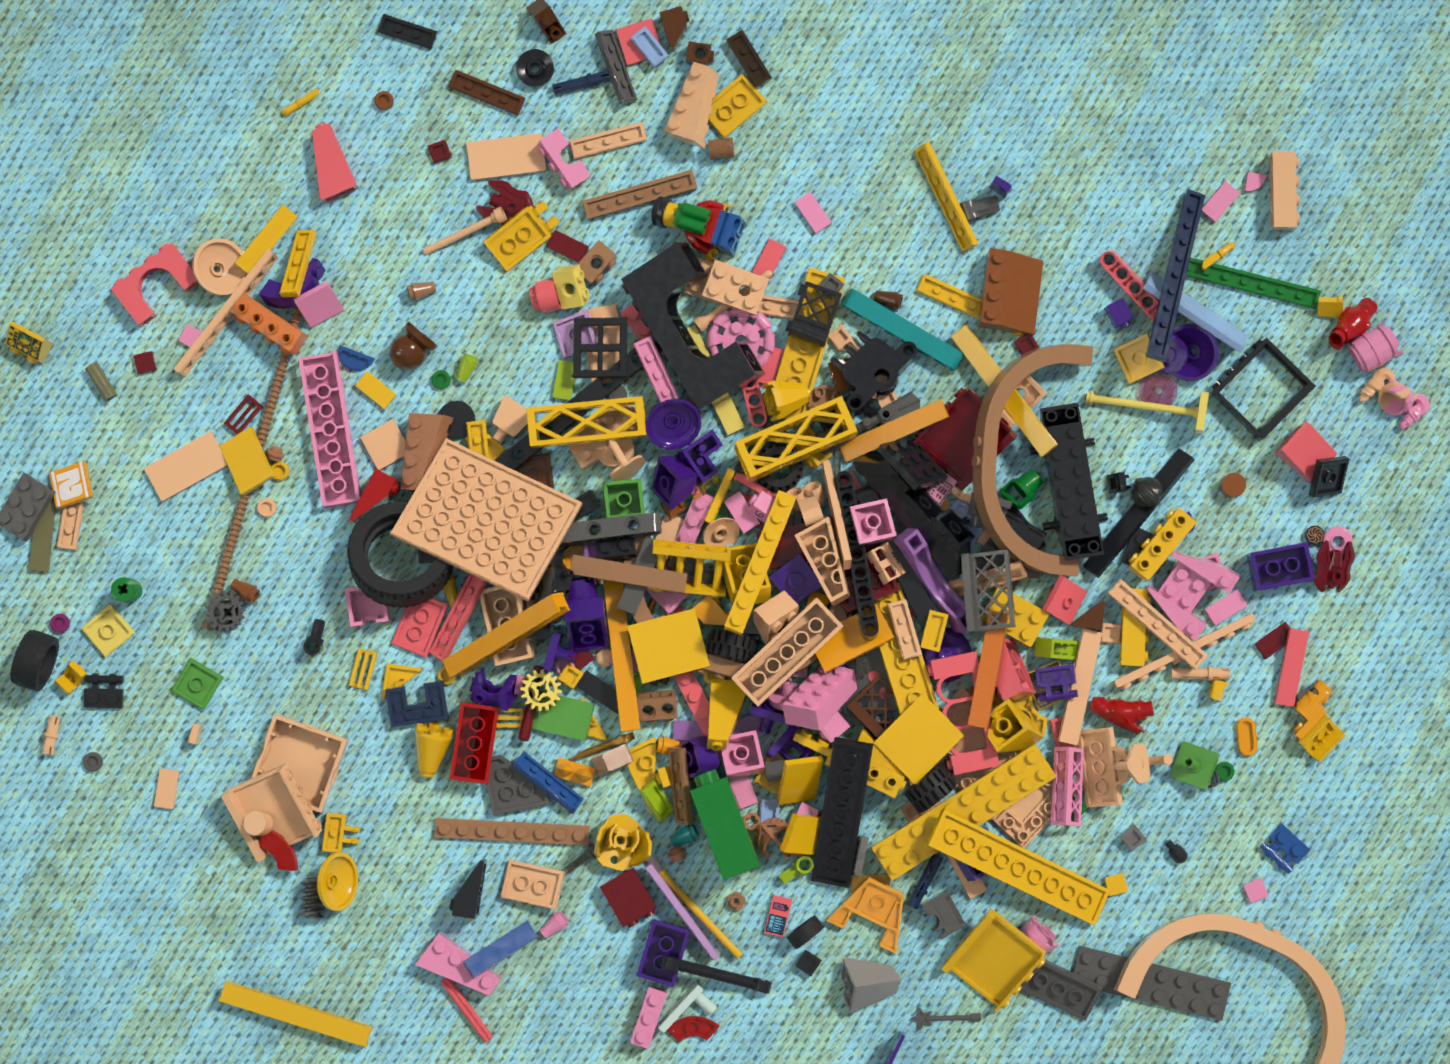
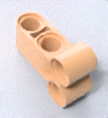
(808, 502)

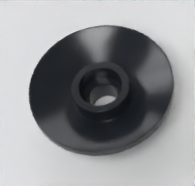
(534, 58)

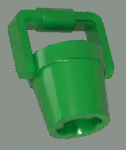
(1025, 485)

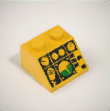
(28, 343)

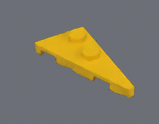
(644, 764)

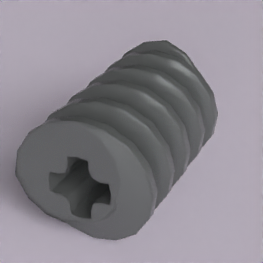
(311, 899)

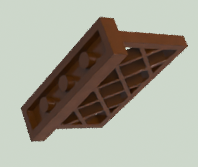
(864, 717)

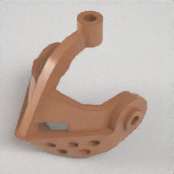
(769, 834)

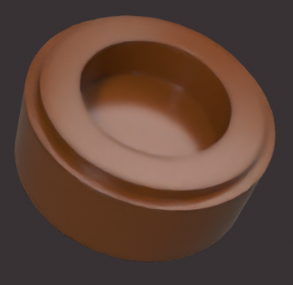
(384, 100)

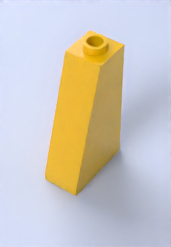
(725, 707)

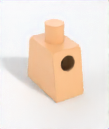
(510, 419)

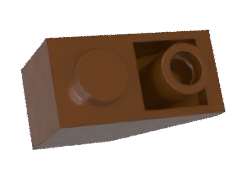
(546, 20)

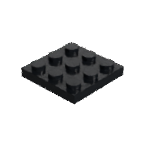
(912, 463)

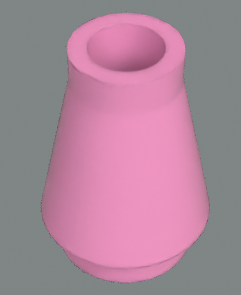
(555, 924)

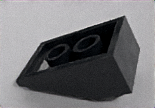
(468, 897)

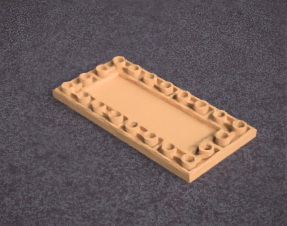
(1024, 818)

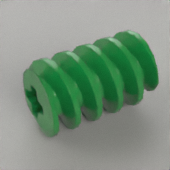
(119, 593)

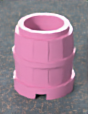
(1374, 348)

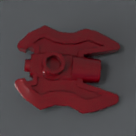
(511, 201)
(1333, 567)

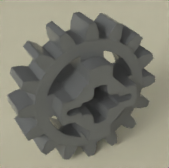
(216, 613)

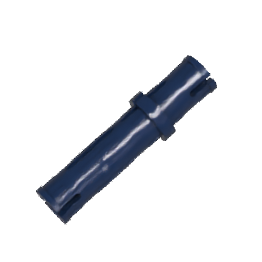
(581, 82)
(913, 901)

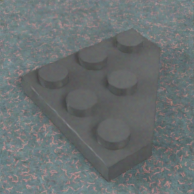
(510, 789)

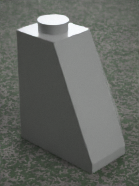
(867, 983)

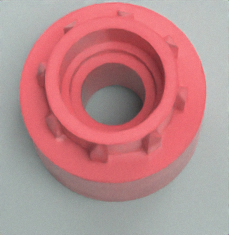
(545, 296)

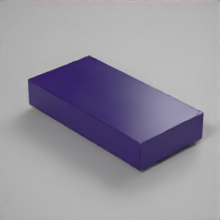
(1000, 186)

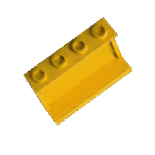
(995, 959)

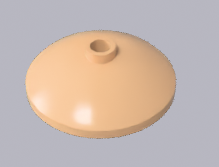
(219, 254)

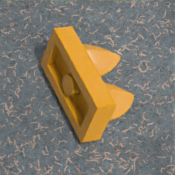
(574, 772)

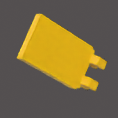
(520, 235)

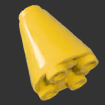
(431, 746)

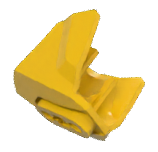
(634, 845)

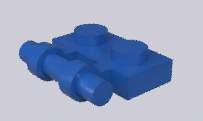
(1289, 844)

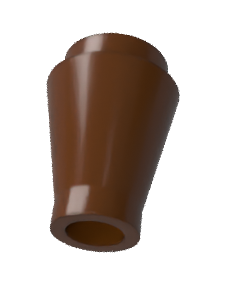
(889, 299)

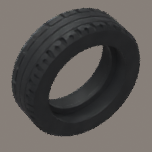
(385, 591)

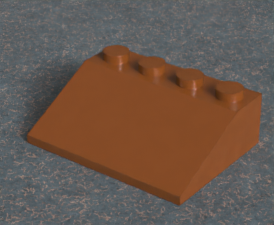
(1010, 292)

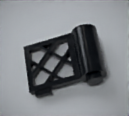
(808, 329)

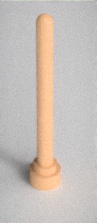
(497, 215)
(703, 321)

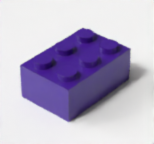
(1280, 566)
(587, 624)
(662, 940)

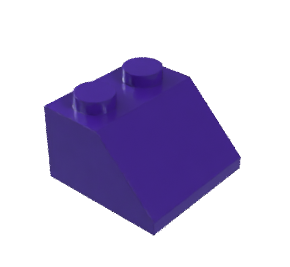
(673, 480)

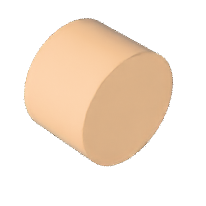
(258, 823)

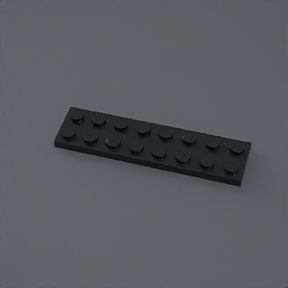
(842, 812)

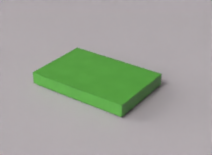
(567, 718)

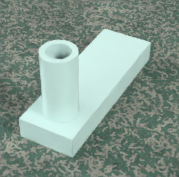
(694, 994)

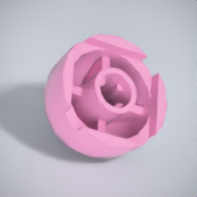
(1039, 934)

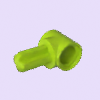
(795, 870)

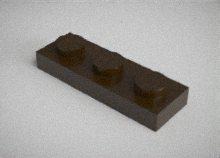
(749, 59)

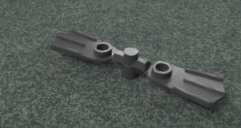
(897, 408)

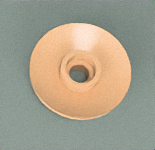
(721, 532)

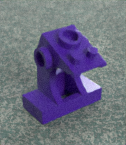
(496, 695)
(785, 743)

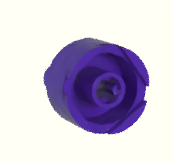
(582, 588)
(699, 757)

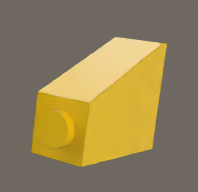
(1012, 728)

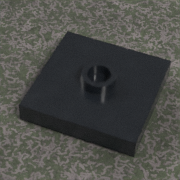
(1329, 476)

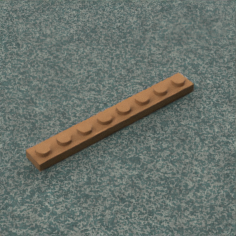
(511, 831)

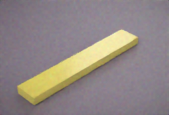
(726, 409)

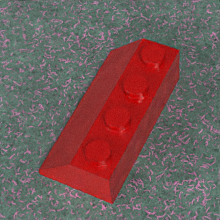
(474, 743)

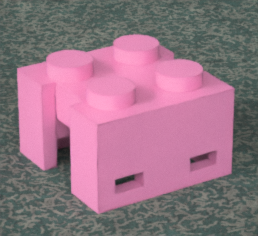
(364, 609)

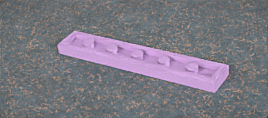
(681, 910)

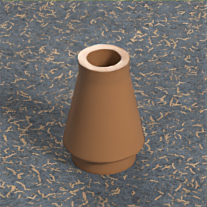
(420, 290)

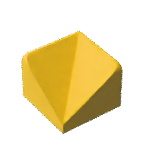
(1216, 690)

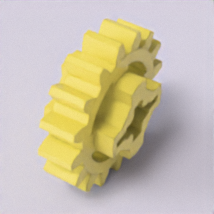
(531, 686)

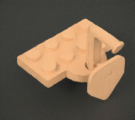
(590, 453)
(1105, 769)

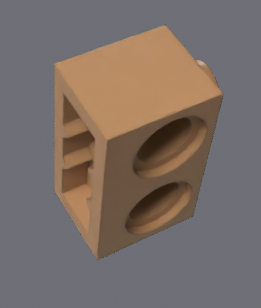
(656, 700)

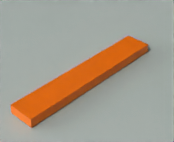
(987, 673)

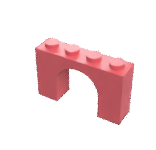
(130, 288)

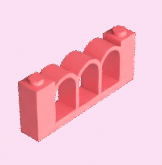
(951, 666)

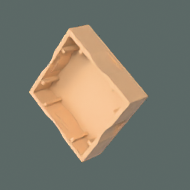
(310, 754)

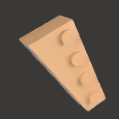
(693, 106)
(824, 557)

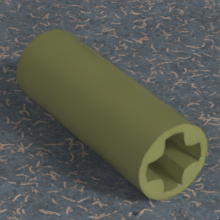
(101, 381)

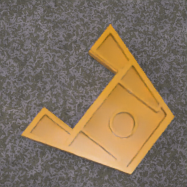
(876, 903)

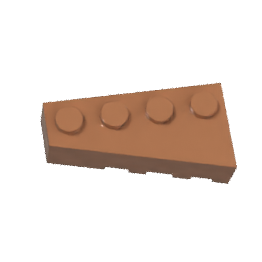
(423, 442)

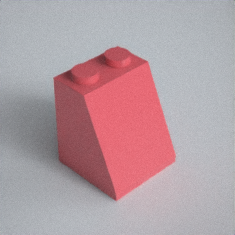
(1303, 450)

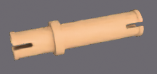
(1200, 673)

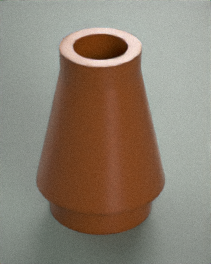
(246, 591)

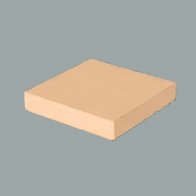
(385, 444)

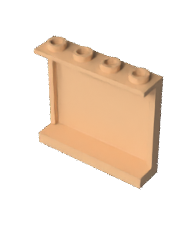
(280, 798)

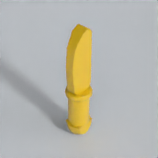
(300, 102)
(1210, 260)

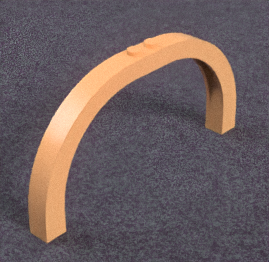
(1332, 1011)

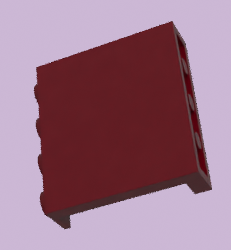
(952, 438)

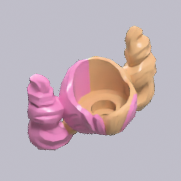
(1395, 397)

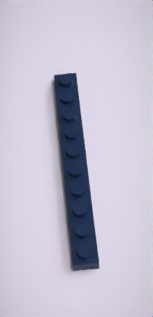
(1175, 276)

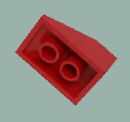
(377, 492)

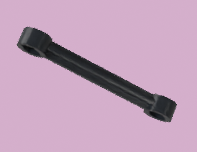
(753, 983)

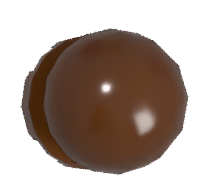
(410, 349)

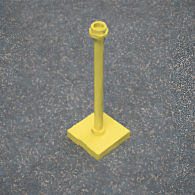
(1198, 413)

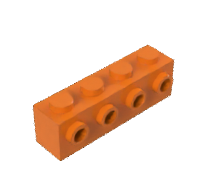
(268, 323)

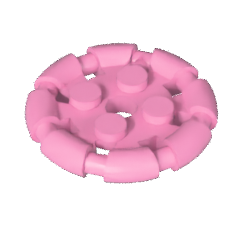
(742, 328)

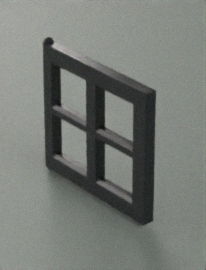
(600, 348)

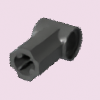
(977, 208)

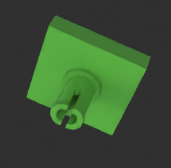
(1194, 765)

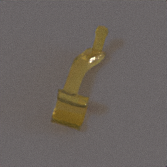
(713, 480)

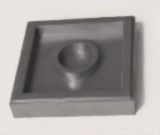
(860, 855)

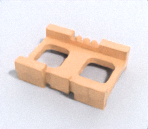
(888, 561)

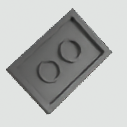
(25, 506)

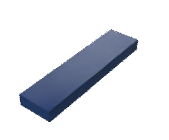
(548, 782)
(500, 949)

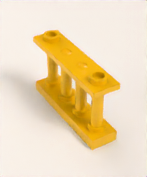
(700, 553)

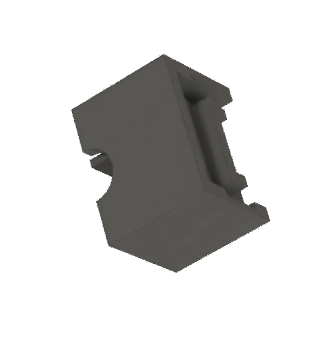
(946, 913)

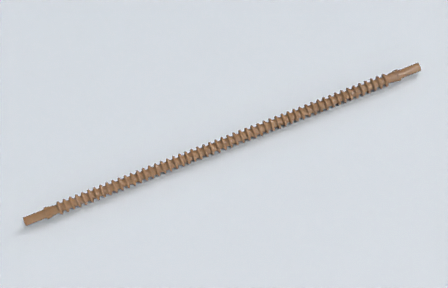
(264, 427)

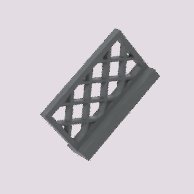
(972, 595)

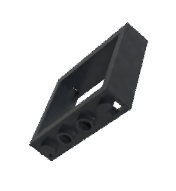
(1307, 385)

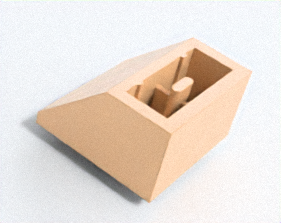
(775, 616)

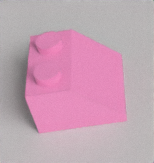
(873, 522)
(743, 755)

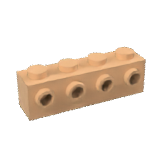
(1283, 190)

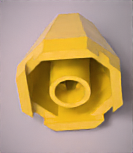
(784, 398)

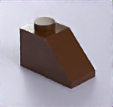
(674, 25)

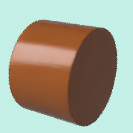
(1232, 485)

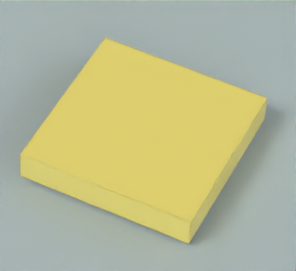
(108, 630)

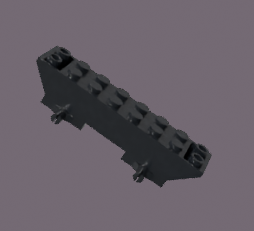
(1071, 484)
(942, 530)

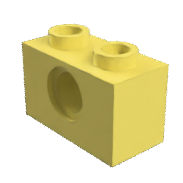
(567, 295)

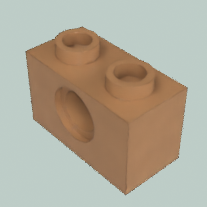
(597, 252)

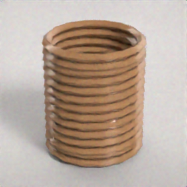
(721, 148)

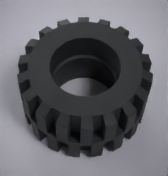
(790, 480)
(731, 645)
(930, 789)

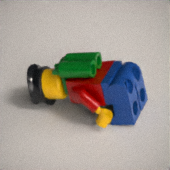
(704, 224)

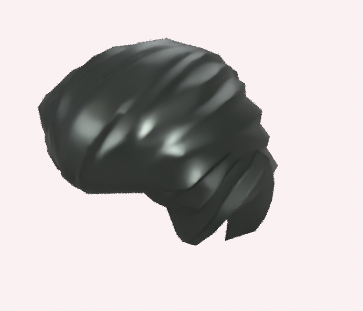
(1146, 492)

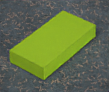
(564, 382)
(656, 800)

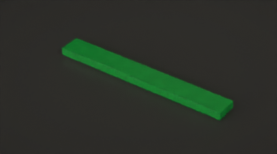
(1254, 284)

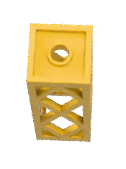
(805, 418)
(569, 439)

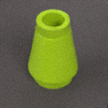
(466, 367)

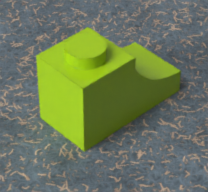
(1056, 648)

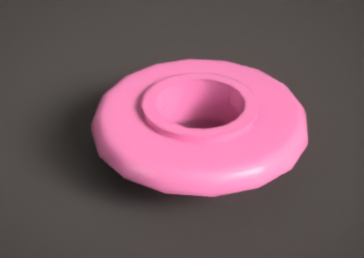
(1337, 531)

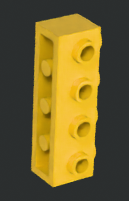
(1161, 545)

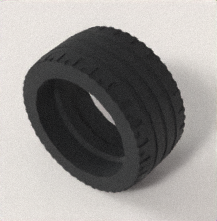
(34, 660)

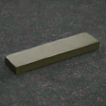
(42, 540)

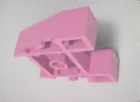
(1185, 588)

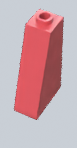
(331, 165)

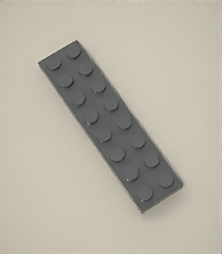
(1160, 984)

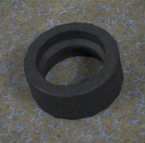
(805, 932)

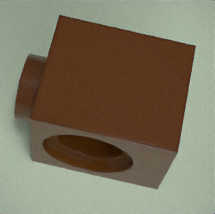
(693, 48)

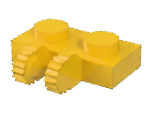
(334, 833)

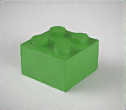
(623, 498)

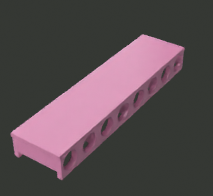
(330, 430)

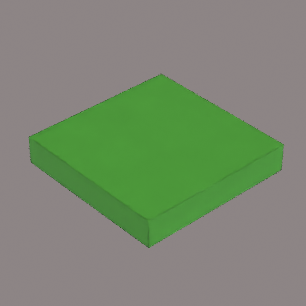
(197, 683)

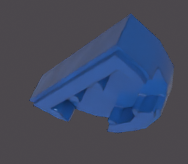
(354, 360)

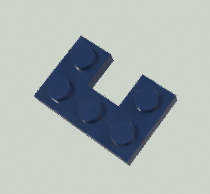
(432, 710)

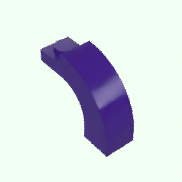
(271, 290)

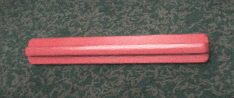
(466, 1009)

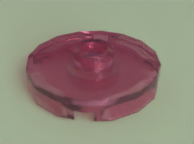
(1165, 382)

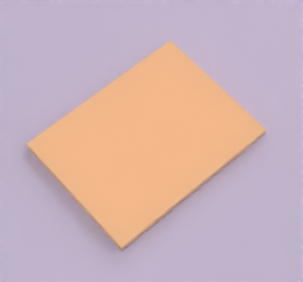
(486, 519)

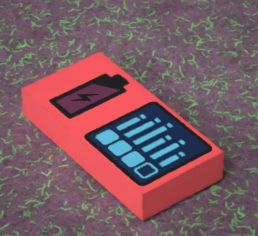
(778, 915)

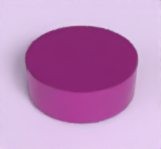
(60, 623)

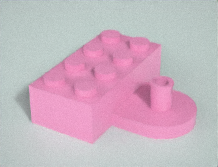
(815, 699)

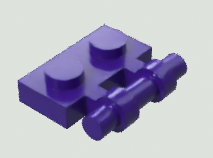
(1054, 677)

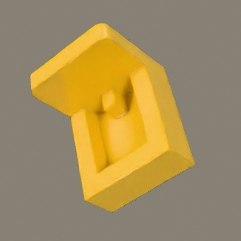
(71, 678)
(664, 776)

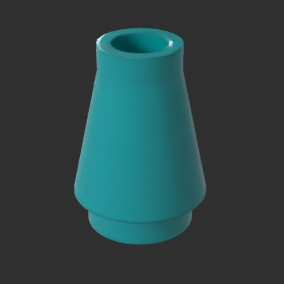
(685, 835)

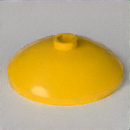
(337, 881)

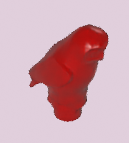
(1352, 323)
(1122, 712)

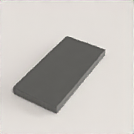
(1063, 989)

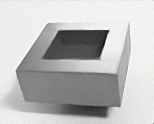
(1132, 838)

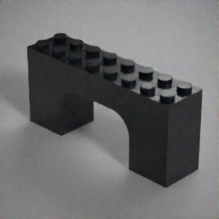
(655, 294)

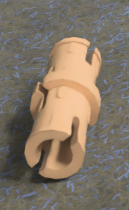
(51, 735)

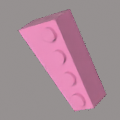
(447, 959)

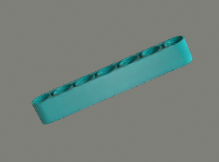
(902, 328)

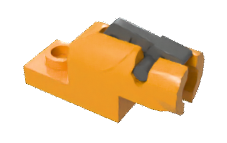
(1310, 707)

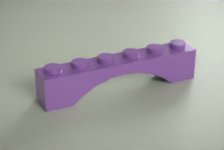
(918, 556)

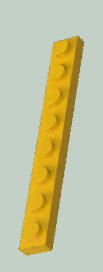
(760, 562)

